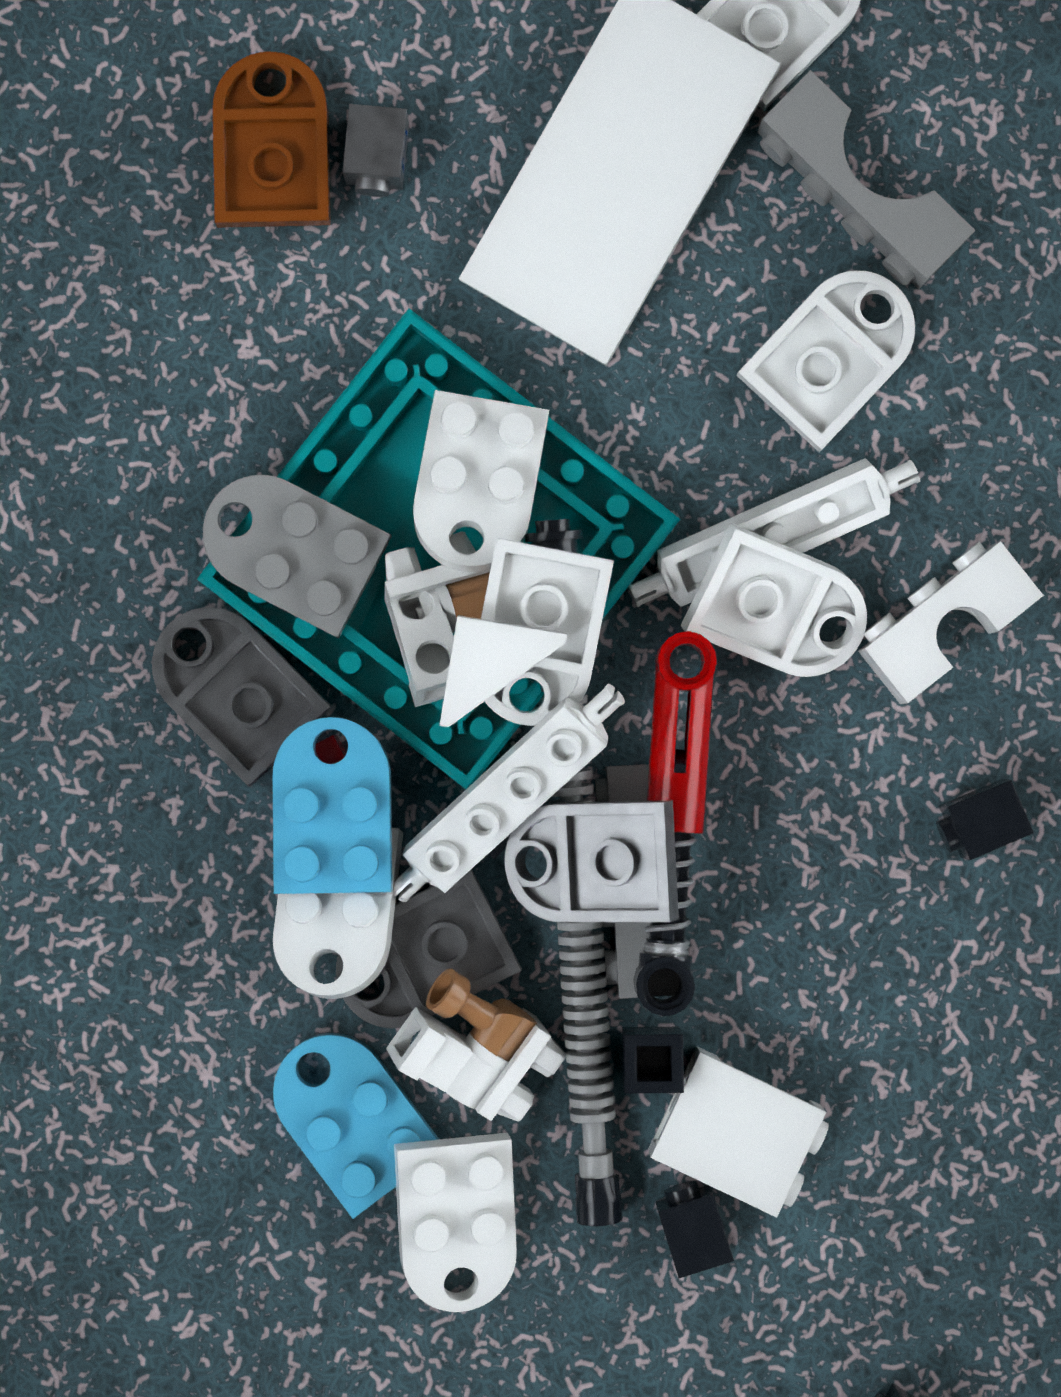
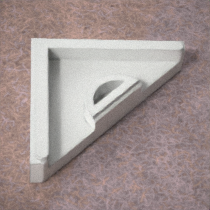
(488, 658)

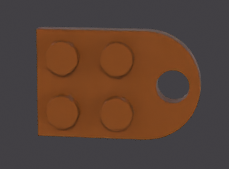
(270, 149)

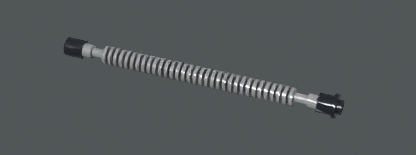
(596, 1184)

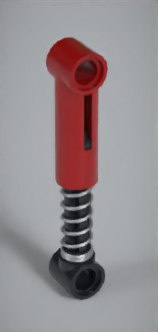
(681, 778)

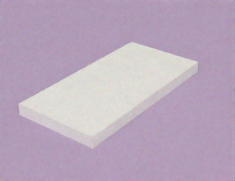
(619, 173)

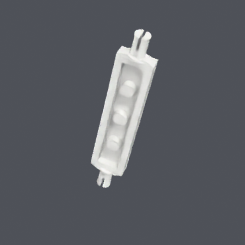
(795, 519)
(507, 793)

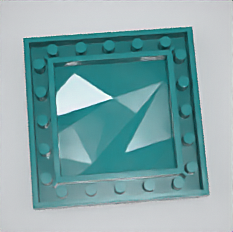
(369, 464)

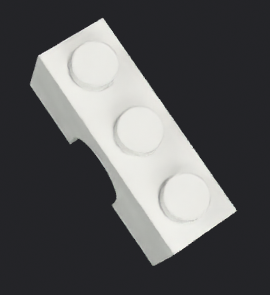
(986, 586)

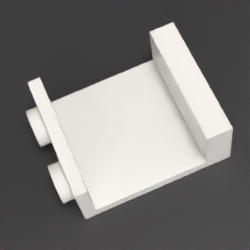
(739, 1134)

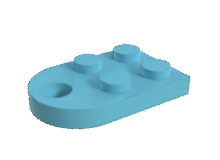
(332, 817)
(349, 1119)

